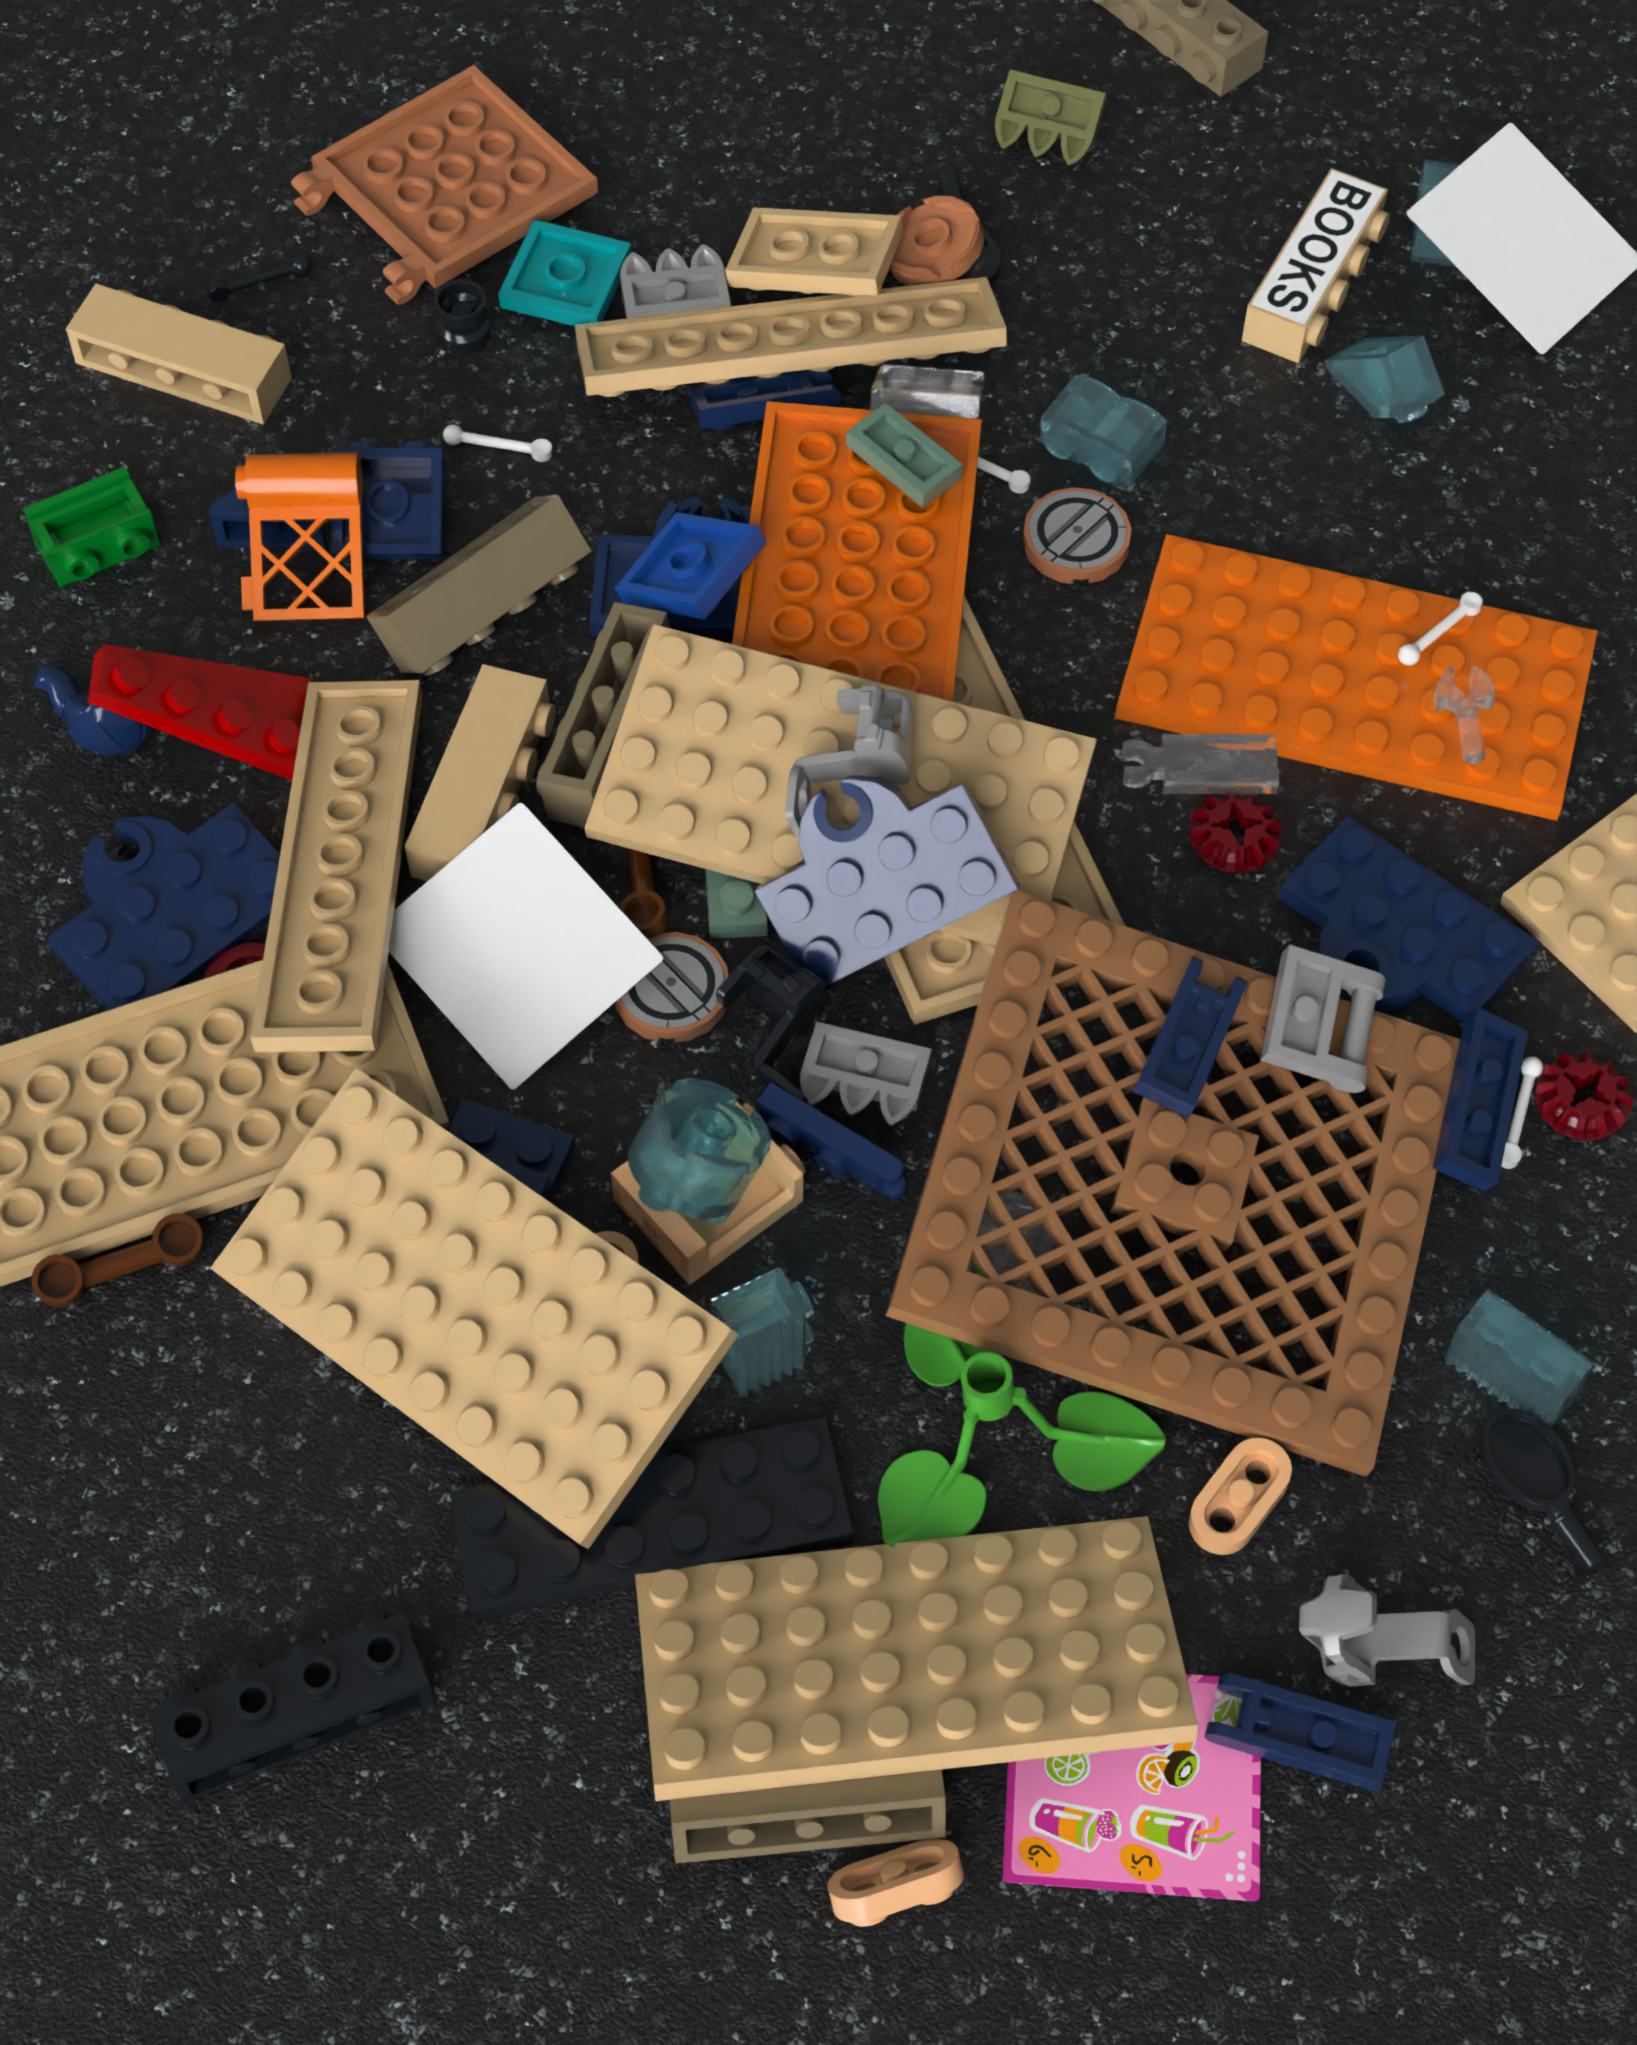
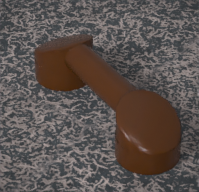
(643, 905)
(66, 1280)

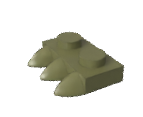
(1049, 112)

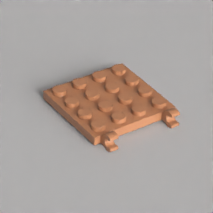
(448, 179)

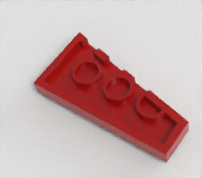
(210, 704)

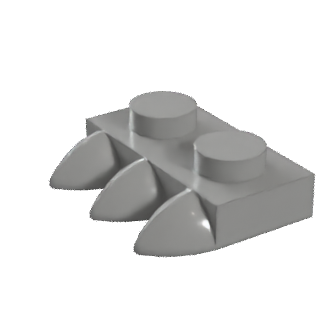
(673, 285)
(864, 1070)

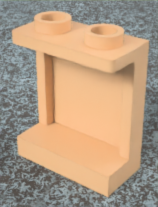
(698, 1245)

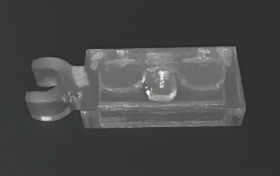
(1205, 763)

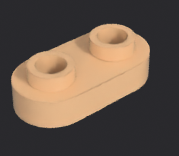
(1238, 1499)
(895, 1881)

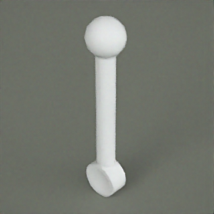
(539, 449)
(1018, 480)
(1469, 605)
(1530, 1069)

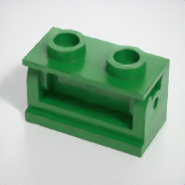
(91, 527)

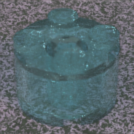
(697, 1151)

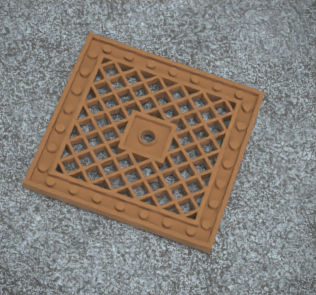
(1102, 1349)

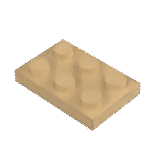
(814, 251)

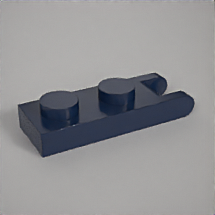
(745, 398)
(1188, 1041)
(834, 1145)
(1305, 1732)

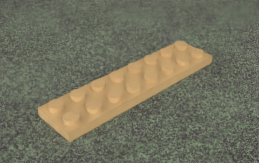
(789, 336)
(338, 869)

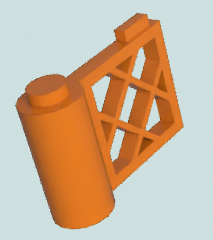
(302, 490)

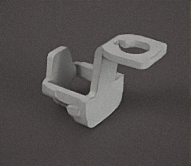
(876, 753)
(1355, 1637)

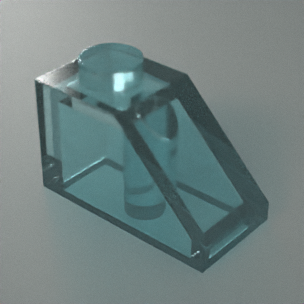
(1389, 376)

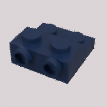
(400, 502)
(518, 1146)

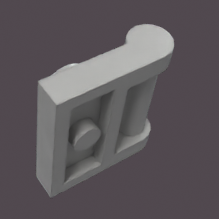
(1305, 1016)

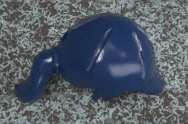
(86, 723)

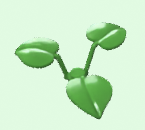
(1096, 1450)

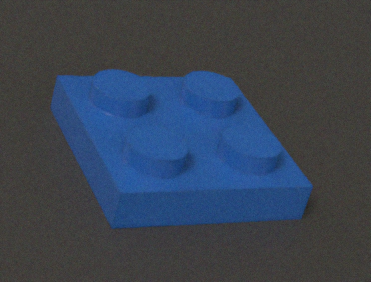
(690, 565)

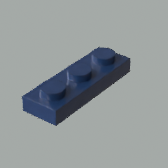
(1481, 1100)

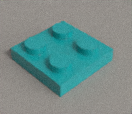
(564, 274)

